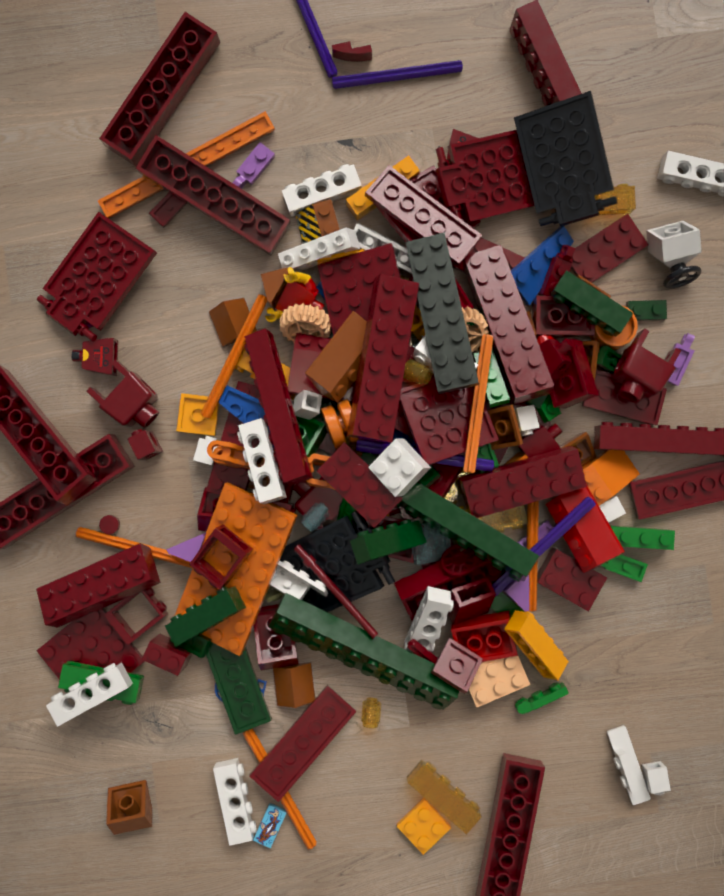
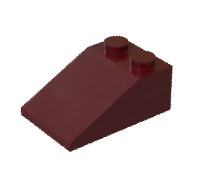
(558, 320)
(272, 648)

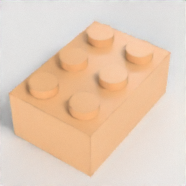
(497, 679)

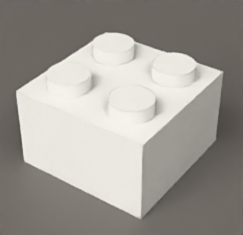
(399, 467)

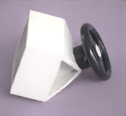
(674, 247)

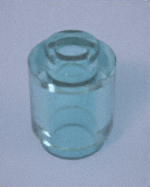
(315, 516)

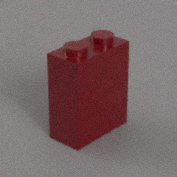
(471, 600)
(165, 655)

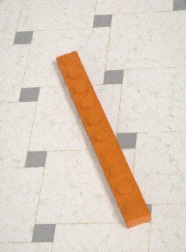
(205, 154)

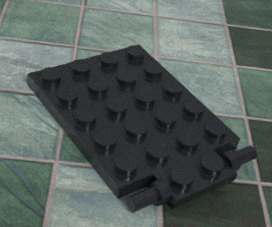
(566, 160)
(336, 558)

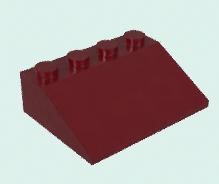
(304, 354)

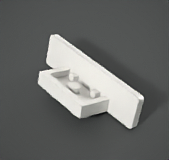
(294, 582)
(628, 764)

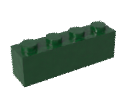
(591, 304)
(387, 541)
(205, 616)

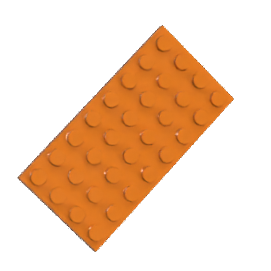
(267, 532)

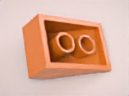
(609, 474)

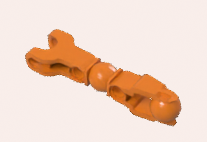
(233, 457)

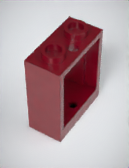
(233, 543)
(121, 625)

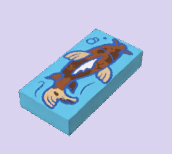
(270, 825)

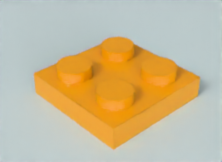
(190, 416)
(423, 826)

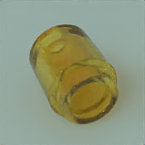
(417, 372)
(371, 712)

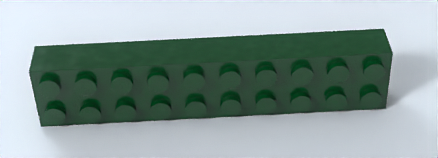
(466, 530)
(358, 650)

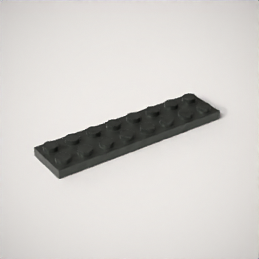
(442, 314)

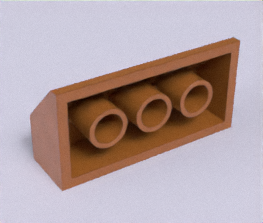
(339, 361)

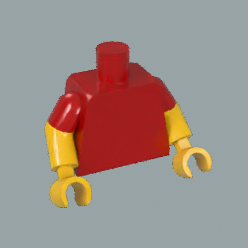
(299, 290)

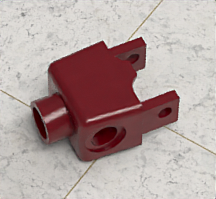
(642, 371)
(129, 401)
(312, 494)

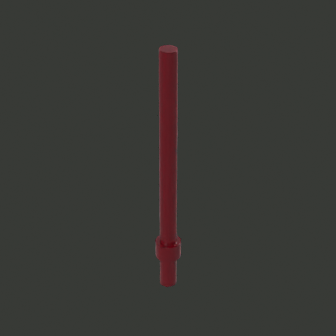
(310, 561)

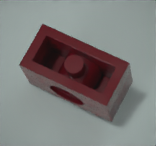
(144, 444)

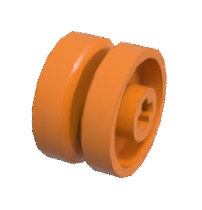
(620, 340)
(338, 424)

